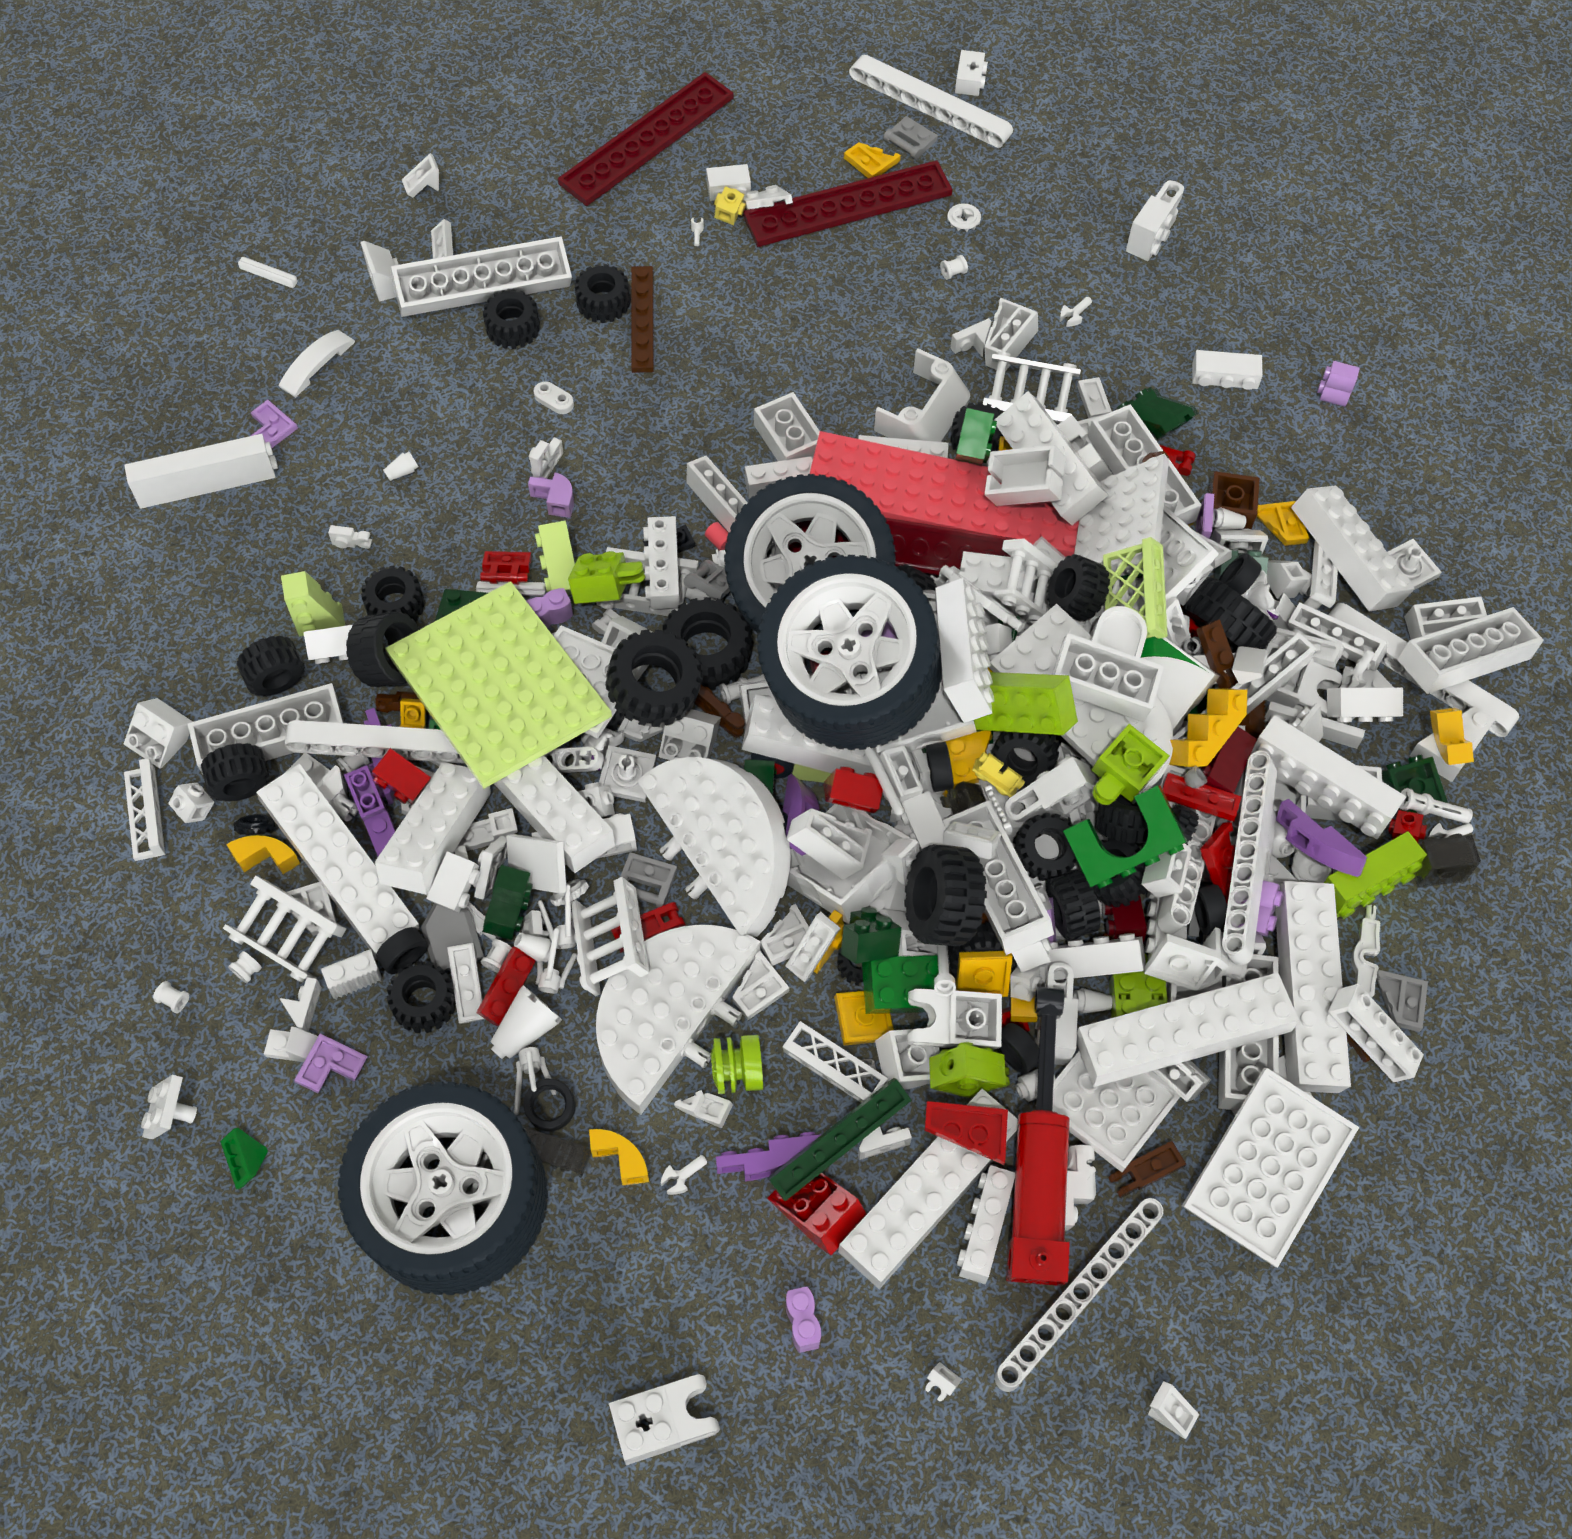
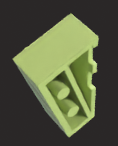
(556, 556)
(309, 604)

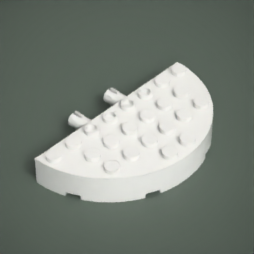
(727, 831)
(656, 1018)

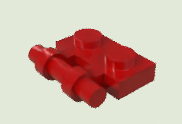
(513, 563)

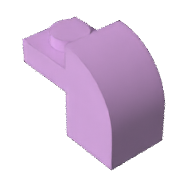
(556, 491)

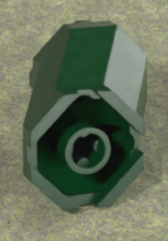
(1159, 412)

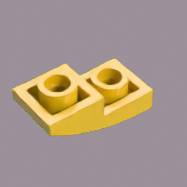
(412, 713)
(1022, 1010)

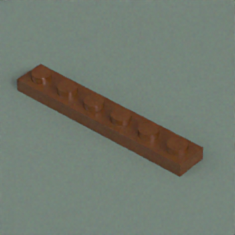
(642, 319)

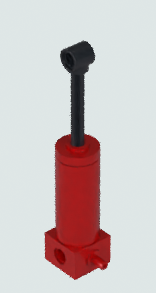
(1038, 1236)

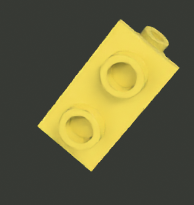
(988, 768)

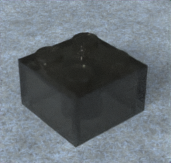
(1447, 860)

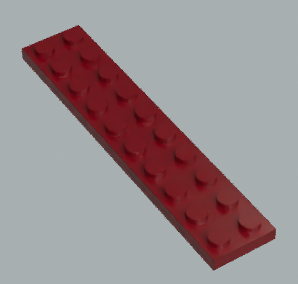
(645, 139)
(847, 203)
(929, 546)

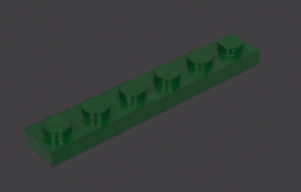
(839, 1139)

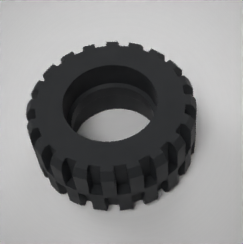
(720, 619)
(1240, 619)
(657, 650)
(945, 895)

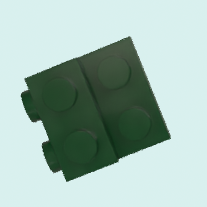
(1417, 775)

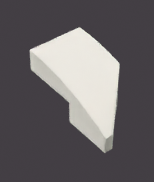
(639, 732)
(706, 1107)

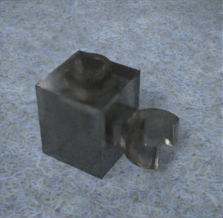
(963, 797)

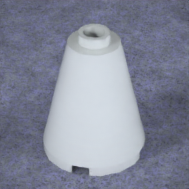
(523, 1024)

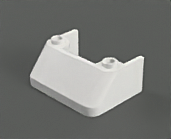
(937, 416)

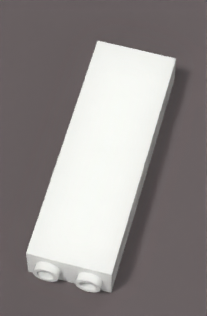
(201, 470)

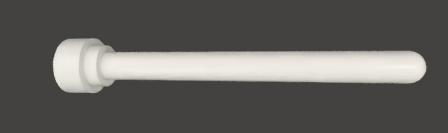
(884, 781)
(944, 982)

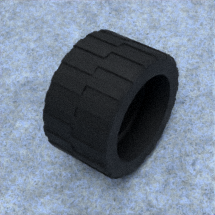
(366, 647)

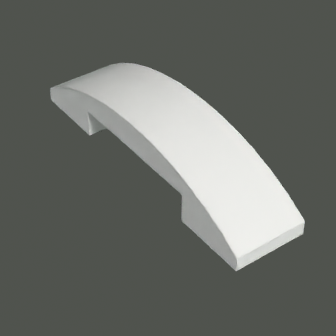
(312, 359)
(489, 830)

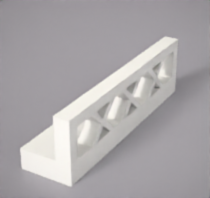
(150, 811)
(824, 1069)

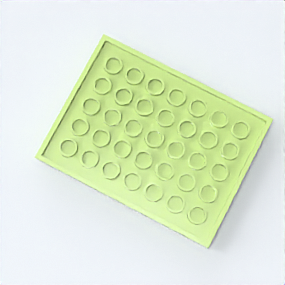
(498, 684)

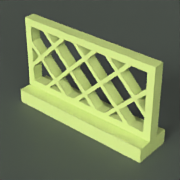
(1152, 586)

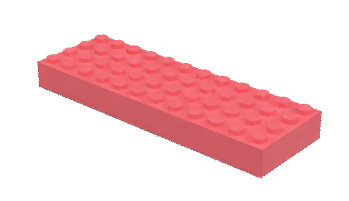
(936, 491)

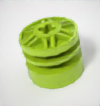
(737, 1064)

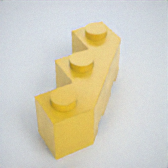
(1211, 730)

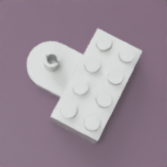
(1110, 665)

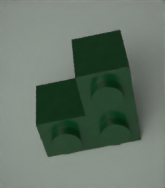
(509, 897)
(870, 936)

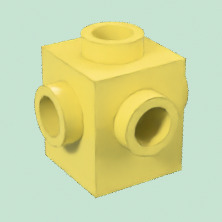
(729, 205)

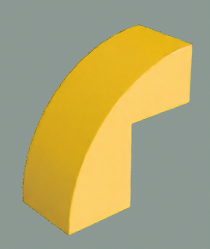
(1449, 736)
(254, 849)
(632, 1165)

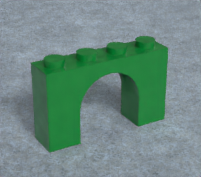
(1101, 865)

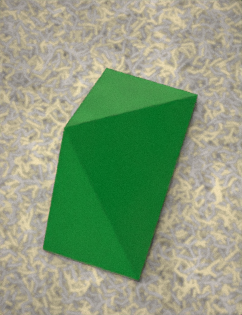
(243, 1156)

